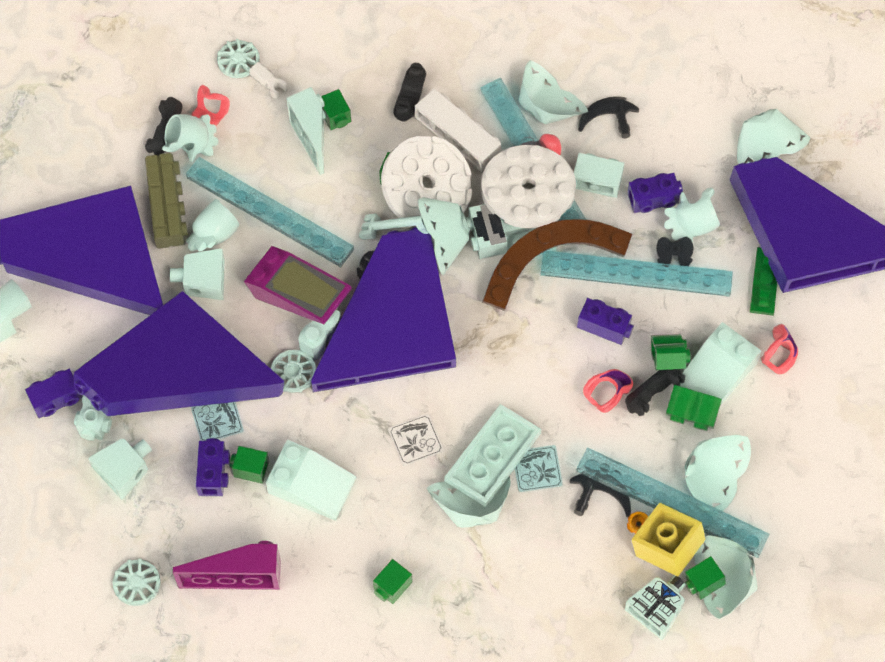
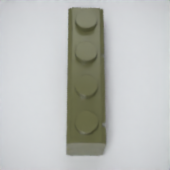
(164, 200)

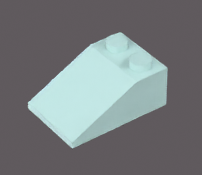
(307, 121)
(721, 363)
(310, 480)

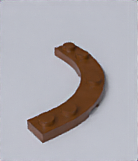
(543, 239)

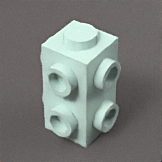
(91, 422)

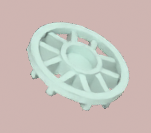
(237, 58)
(294, 370)
(136, 582)

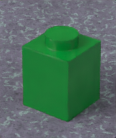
(336, 110)
(249, 464)
(704, 578)
(392, 582)

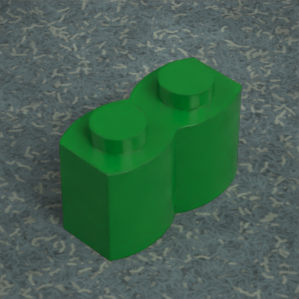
(669, 352)
(693, 407)

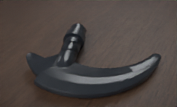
(610, 105)
(589, 486)

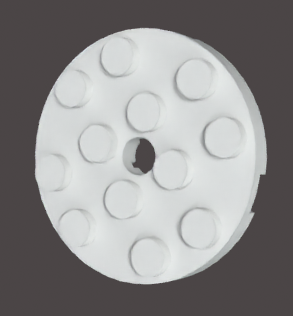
(425, 158)
(528, 207)

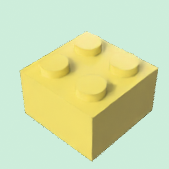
(668, 539)

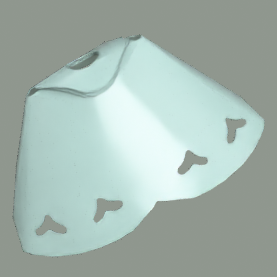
(546, 101)
(769, 134)
(450, 230)
(716, 469)
(466, 511)
(736, 567)

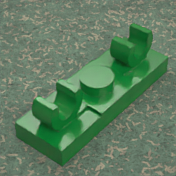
(764, 286)

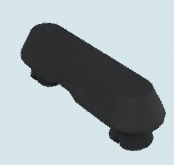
(410, 92)
(167, 109)
(638, 400)

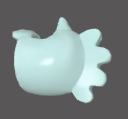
(190, 134)
(694, 218)
(212, 227)

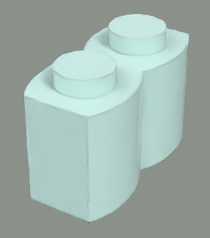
(315, 336)

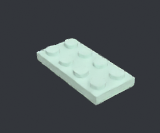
(492, 455)

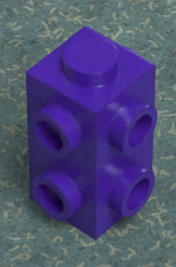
(654, 192)
(605, 321)
(53, 393)
(211, 468)

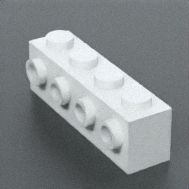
(458, 129)

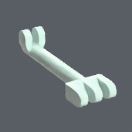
(374, 223)

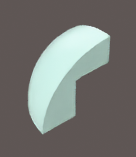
(12, 304)

